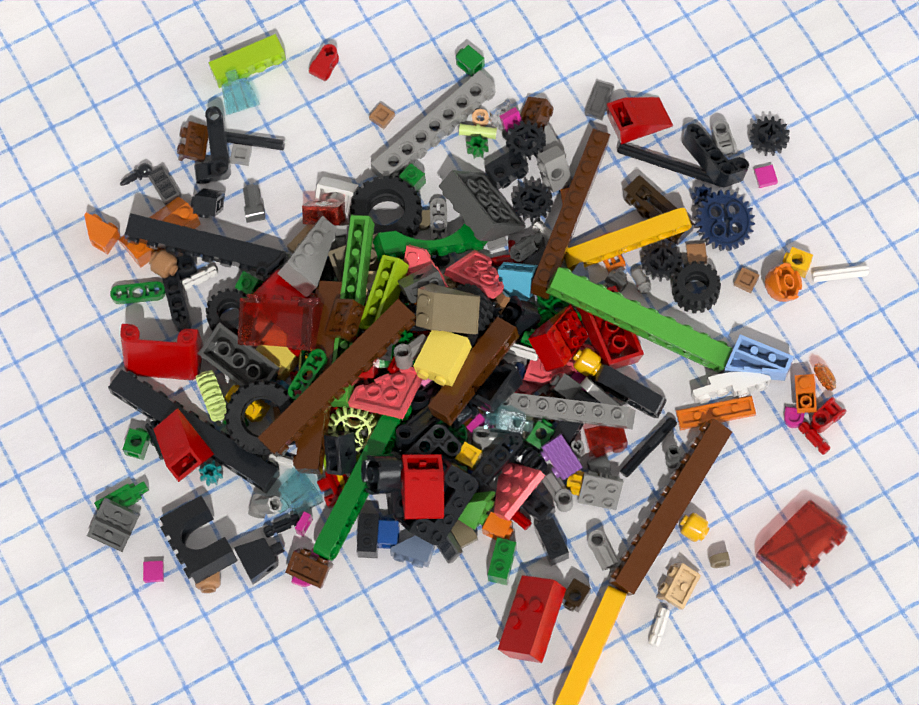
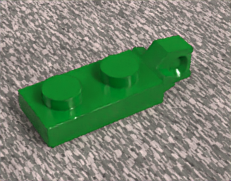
(126, 495)

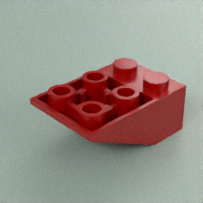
(637, 117)
(558, 339)
(181, 445)
(422, 486)

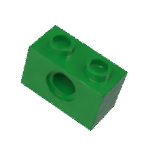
(502, 561)

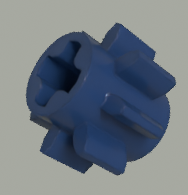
(701, 191)

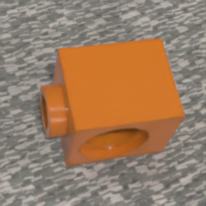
(497, 527)

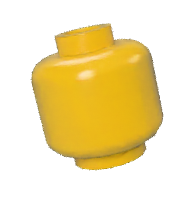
(586, 362)
(694, 527)

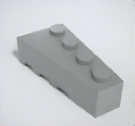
(308, 259)

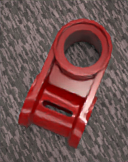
(324, 62)
(829, 413)

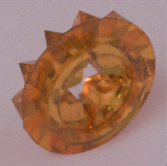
(825, 376)

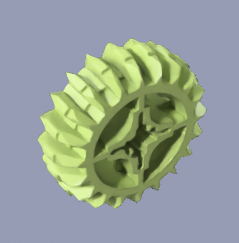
(212, 395)
(358, 425)

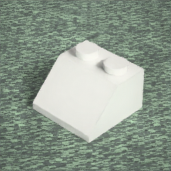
(337, 191)

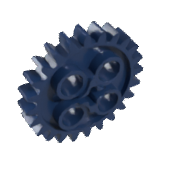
(741, 219)

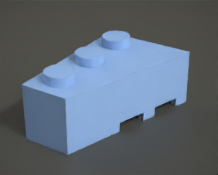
(759, 358)

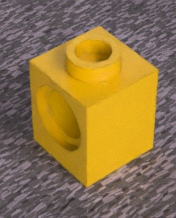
(804, 257)
(469, 456)

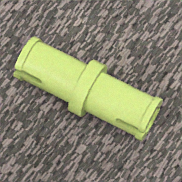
(472, 130)

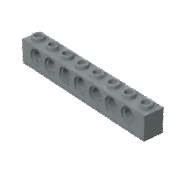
(422, 130)
(570, 410)

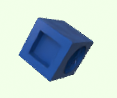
(388, 533)

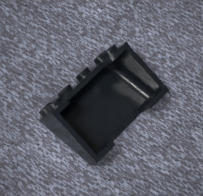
(497, 387)
(458, 491)

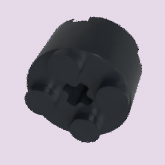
(521, 314)
(382, 473)

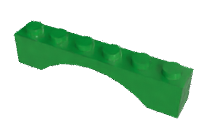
(395, 243)

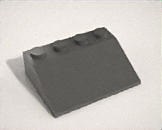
(480, 205)

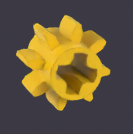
(575, 482)

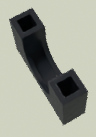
(199, 562)

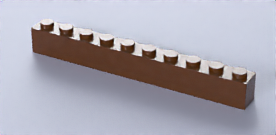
(570, 211)
(337, 378)
(311, 445)
(670, 507)

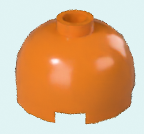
(783, 283)

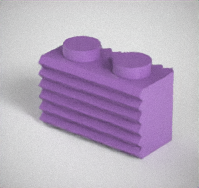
(561, 457)

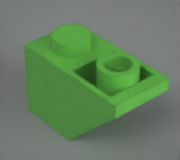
(477, 508)

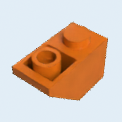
(102, 235)
(806, 393)

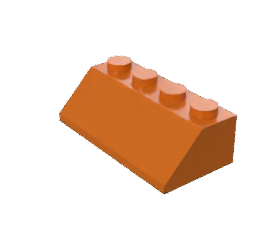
(175, 212)

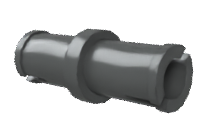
(672, 456)

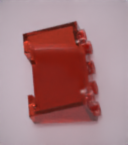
(279, 321)
(801, 543)

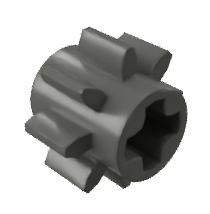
(617, 279)

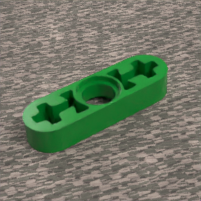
(143, 298)
(306, 367)

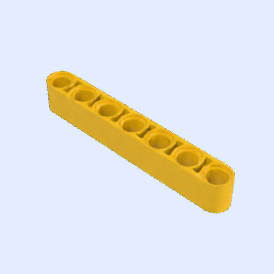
(628, 238)
(592, 647)

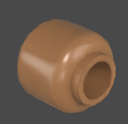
(163, 264)
(210, 584)

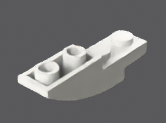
(737, 382)

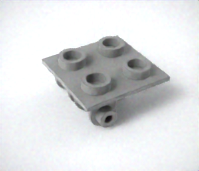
(600, 490)

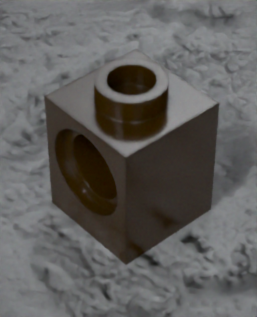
(579, 588)

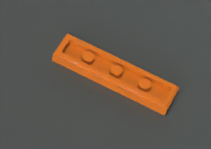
(720, 411)

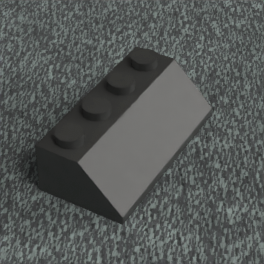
(237, 361)

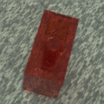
(331, 210)
(604, 440)

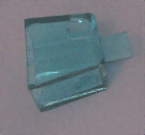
(238, 94)
(507, 422)
(299, 494)

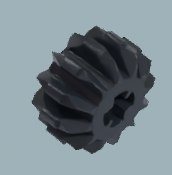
(530, 458)

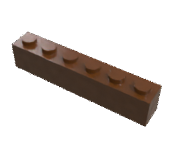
(475, 370)

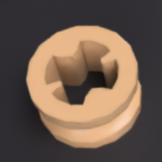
(482, 112)

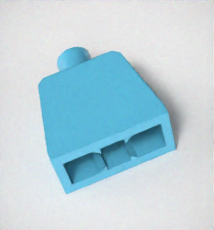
(517, 278)

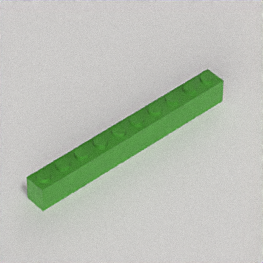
(354, 281)
(639, 319)

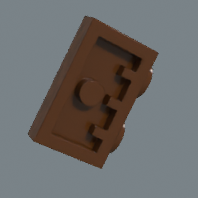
(537, 111)
(193, 142)
(345, 319)
(309, 567)

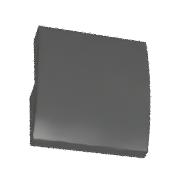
(113, 524)

